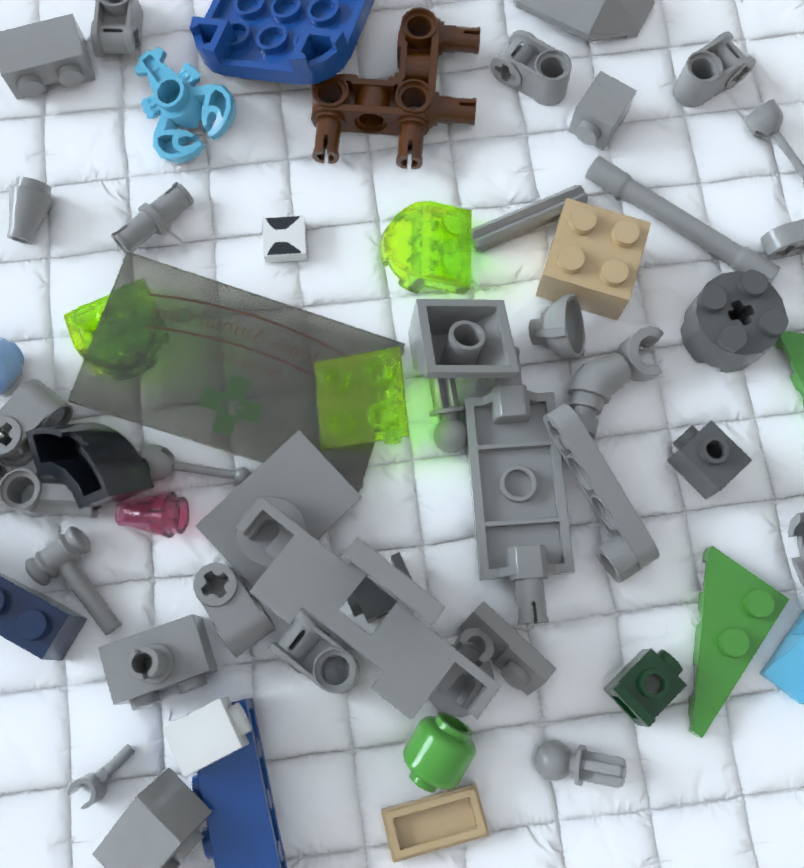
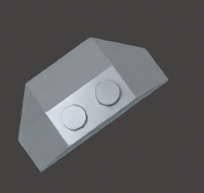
(592, 17)

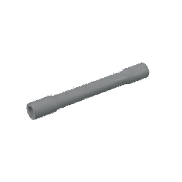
(623, 185)

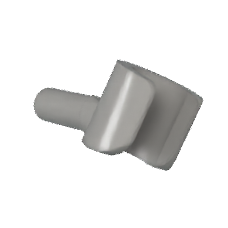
(98, 781)

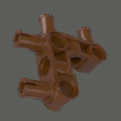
(383, 105)

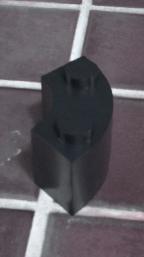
(90, 461)

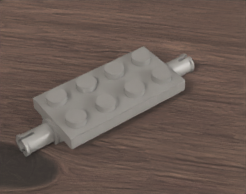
(517, 492)

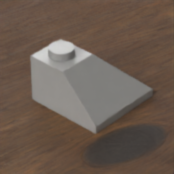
(462, 339)

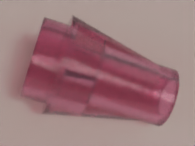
(157, 514)

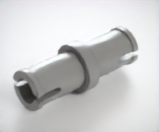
(152, 218)

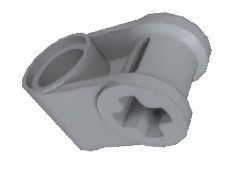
(117, 28)
(534, 68)
(711, 71)
(29, 408)
(237, 614)
(309, 649)

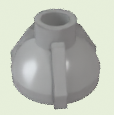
(560, 328)

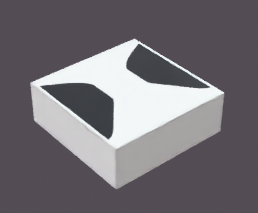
(284, 238)

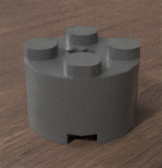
(734, 320)

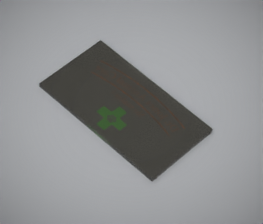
(215, 364)

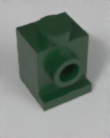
(630, 691)

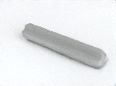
(524, 219)

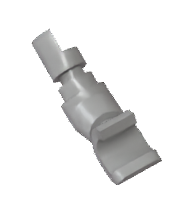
(603, 377)

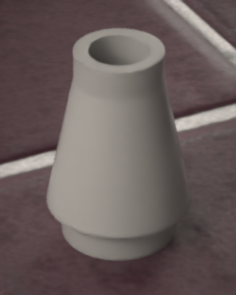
(27, 208)

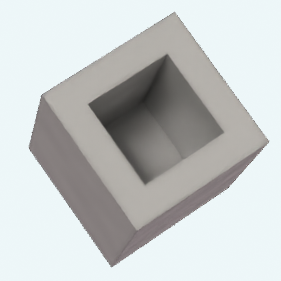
(601, 110)

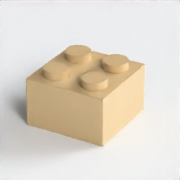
(594, 257)

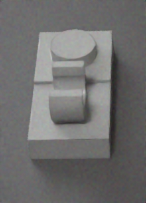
(513, 655)

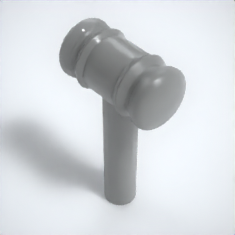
(61, 559)

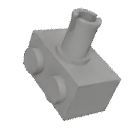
(158, 661)

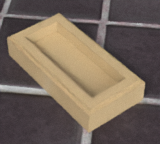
(434, 822)

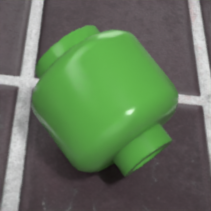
(439, 752)

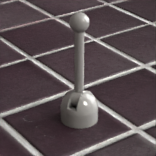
(766, 122)
(163, 463)

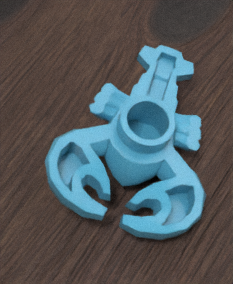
(182, 106)

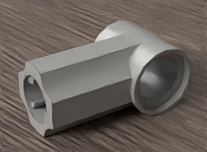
(49, 498)

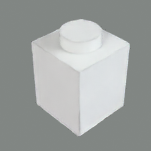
(207, 735)

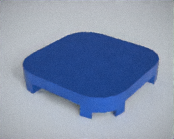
(280, 38)

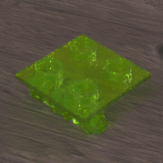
(361, 399)

